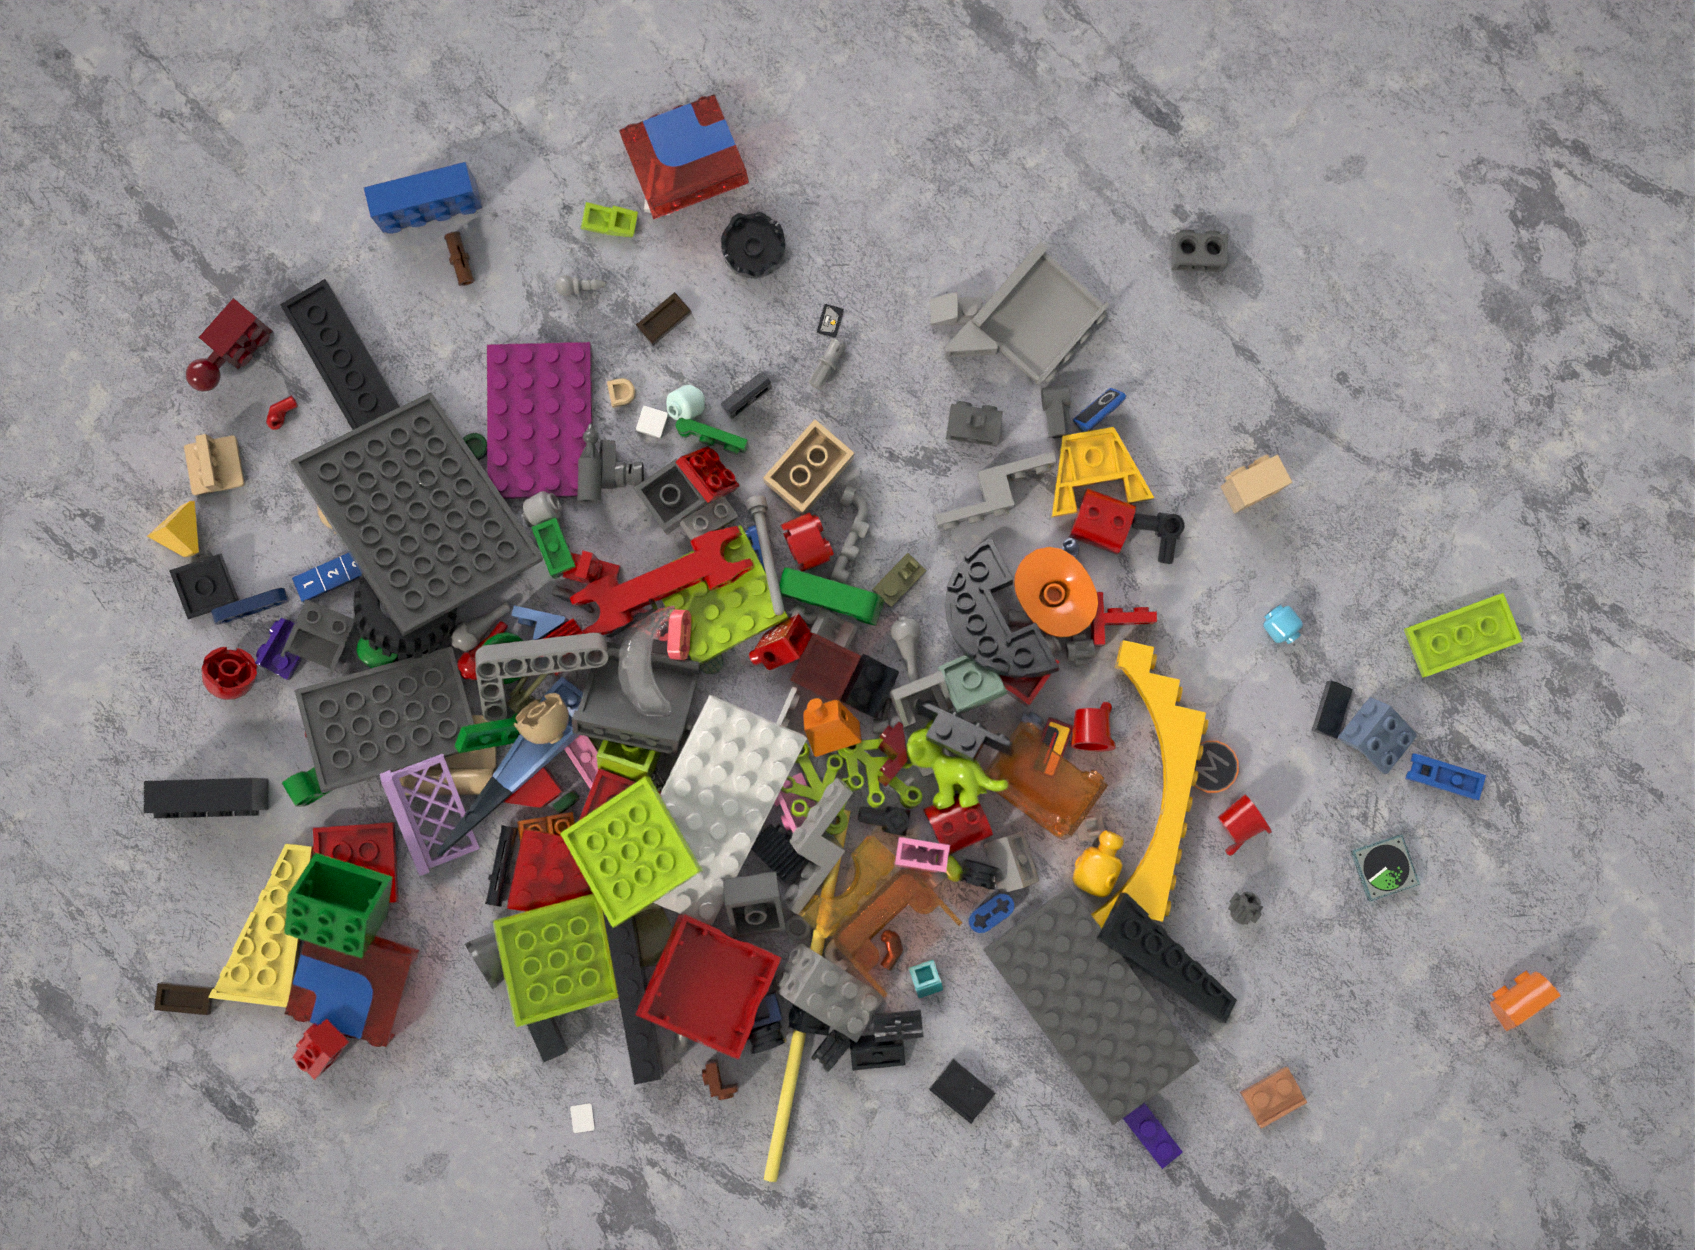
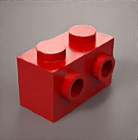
(319, 1048)

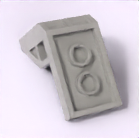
(904, 699)

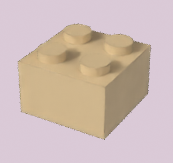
(1252, 485)

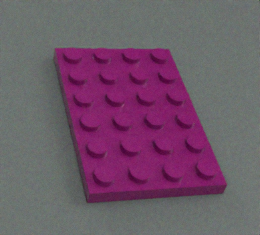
(537, 416)

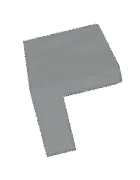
(1014, 860)

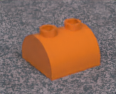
(1523, 999)

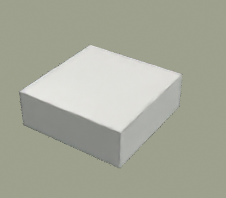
(652, 422)

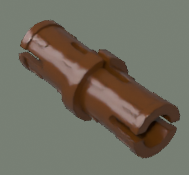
(459, 258)

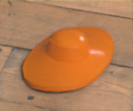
(1056, 592)

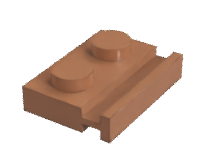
(1273, 1097)

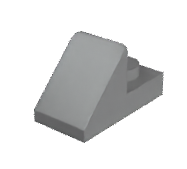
(953, 309)

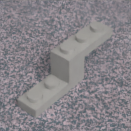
(995, 491)
(817, 845)

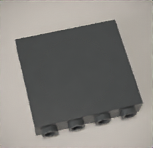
(612, 717)

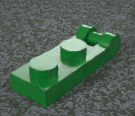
(710, 435)
(487, 735)

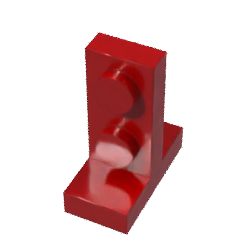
(590, 568)
(1116, 616)

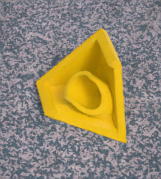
(179, 531)

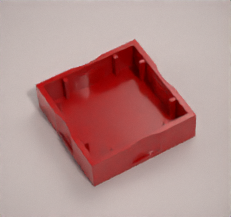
(708, 986)

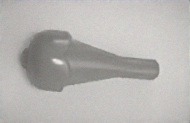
(468, 634)
(906, 634)

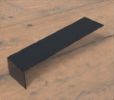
(654, 608)

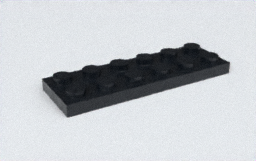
(339, 354)

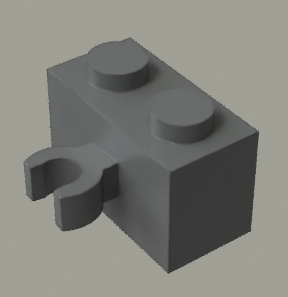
(974, 424)

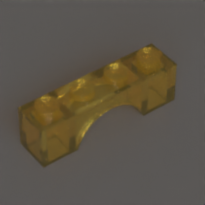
(870, 863)

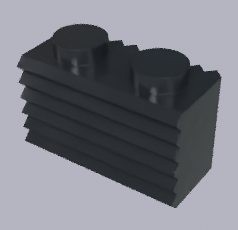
(778, 852)

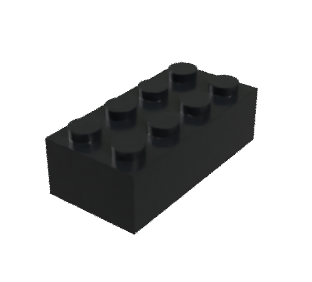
(197, 796)

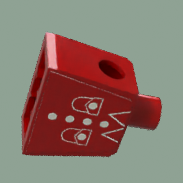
(782, 643)

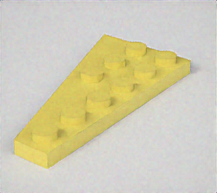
(264, 956)

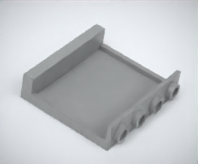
(1039, 315)

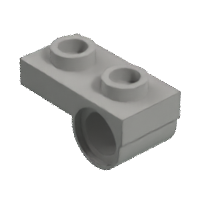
(709, 518)

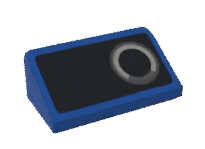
(1099, 409)

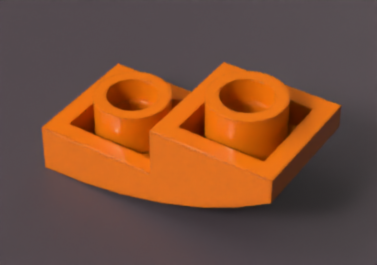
(551, 824)

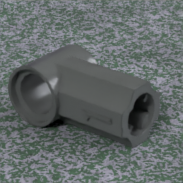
(1057, 404)

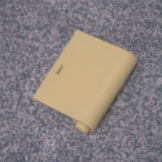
(468, 770)

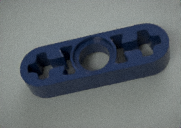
(249, 606)

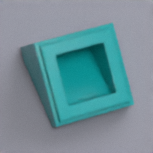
(926, 978)

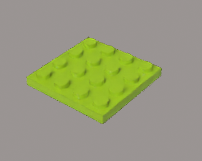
(730, 613)
(631, 851)
(555, 959)

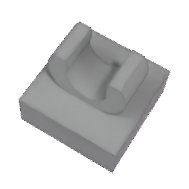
(1091, 826)

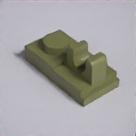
(899, 580)

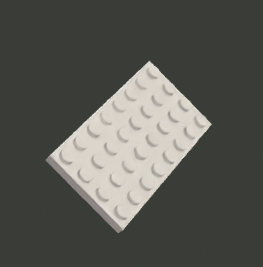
(724, 796)

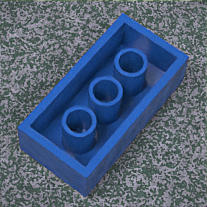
(423, 198)

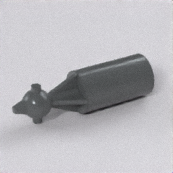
(589, 469)

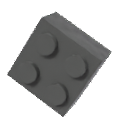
(670, 496)
(754, 905)

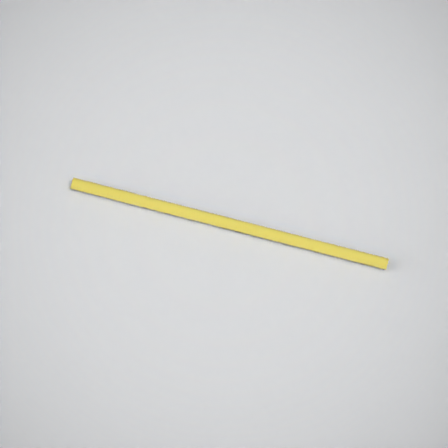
(797, 1043)

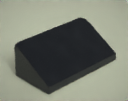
(746, 395)
(1332, 709)
(547, 1038)
(872, 1054)

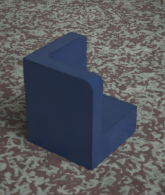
(768, 1010)

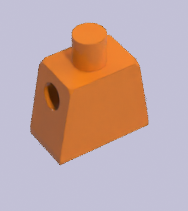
(830, 726)

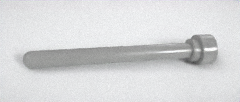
(757, 508)

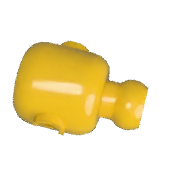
(1099, 867)

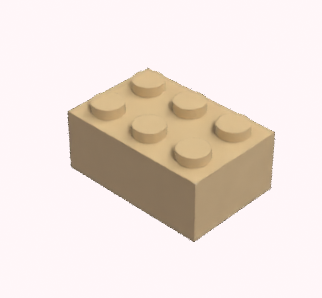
(809, 467)

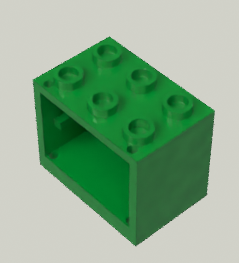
(337, 905)

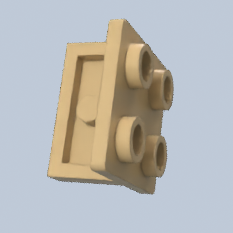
(213, 464)

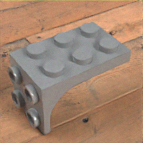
(827, 992)

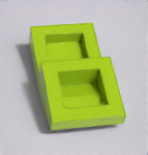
(609, 221)

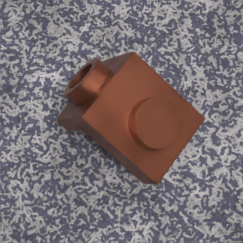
(712, 1077)

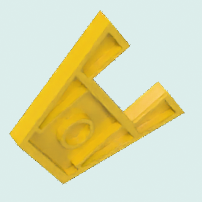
(1095, 459)

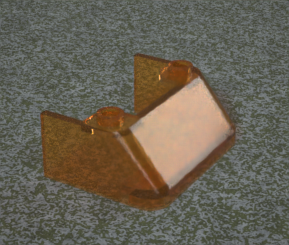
(856, 932)

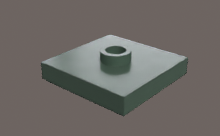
(970, 684)

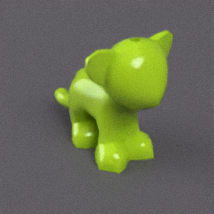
(950, 772)

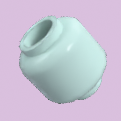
(685, 402)

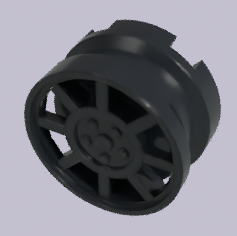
(979, 874)
(766, 1037)
(831, 1050)

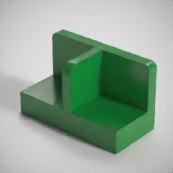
(553, 547)

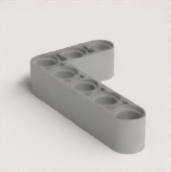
(529, 663)

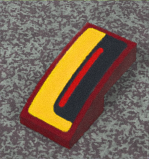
(1056, 735)

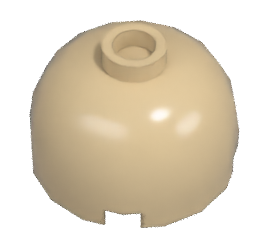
(544, 720)

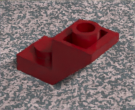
(895, 748)

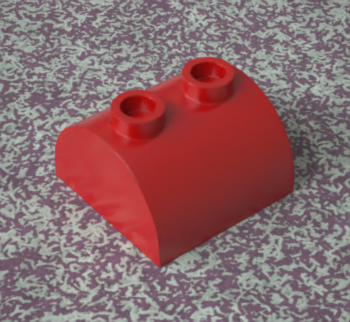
(1102, 521)
(958, 825)

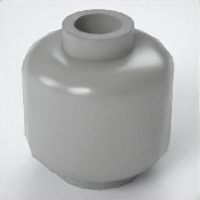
(541, 508)

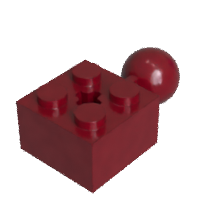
(234, 339)

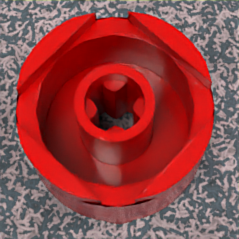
(806, 541)

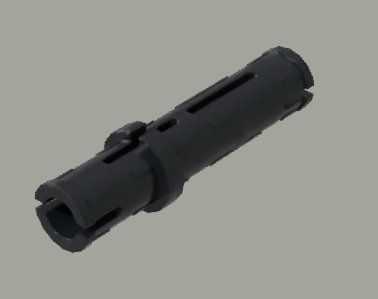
(495, 897)

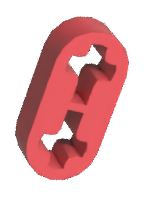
(679, 634)

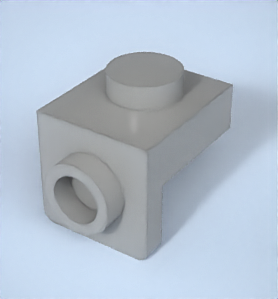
(834, 628)

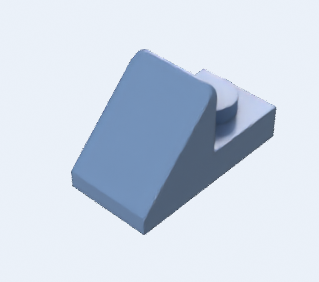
(545, 622)

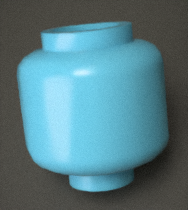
(1283, 624)

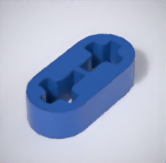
(986, 908)

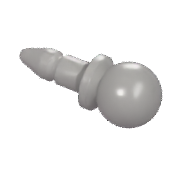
(567, 285)

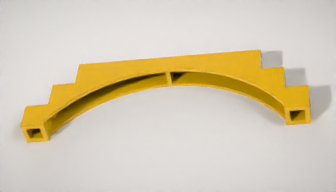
(1179, 740)

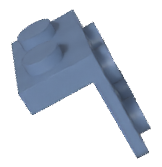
(1378, 734)

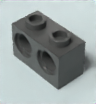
(1200, 258)

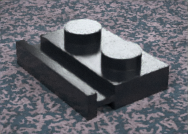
(962, 1091)

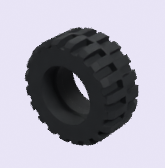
(385, 634)

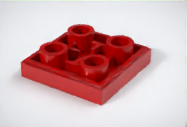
(708, 473)

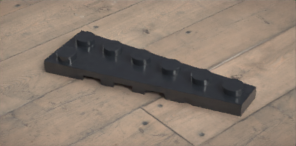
(1148, 946)

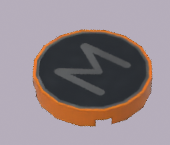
(1216, 767)

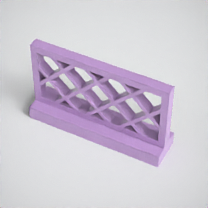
(407, 821)

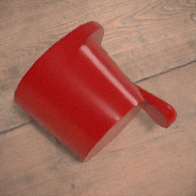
(1093, 729)
(1242, 822)

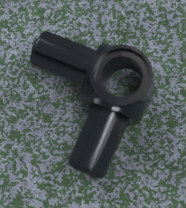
(1157, 524)
(892, 820)

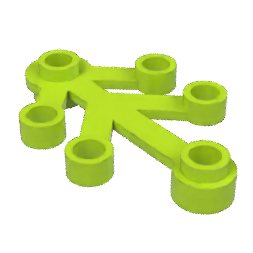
(872, 767)
(817, 788)

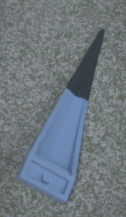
(516, 768)

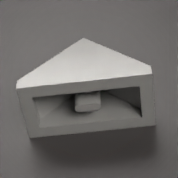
(970, 342)

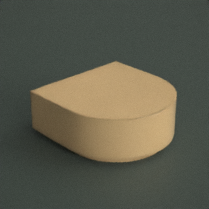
(621, 392)

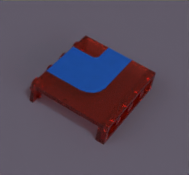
(684, 156)
(352, 991)

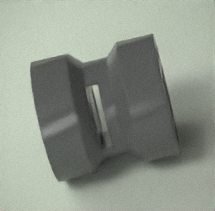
(628, 474)

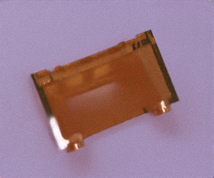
(1045, 783)

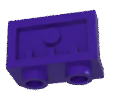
(269, 653)

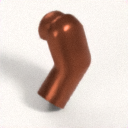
(894, 948)

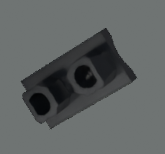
(898, 1025)

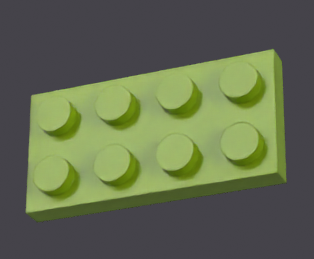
(1463, 635)

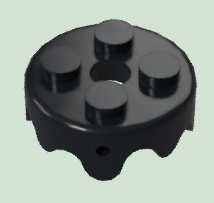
(750, 228)

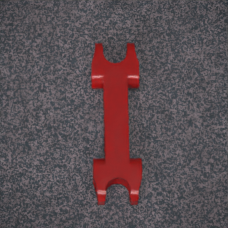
(705, 564)

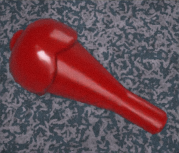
(467, 661)

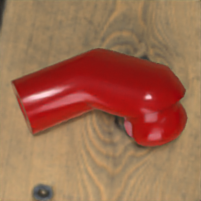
(278, 411)

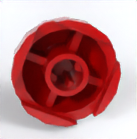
(228, 673)

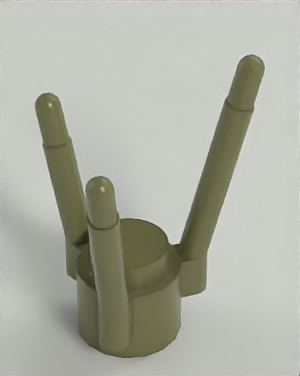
(521, 698)

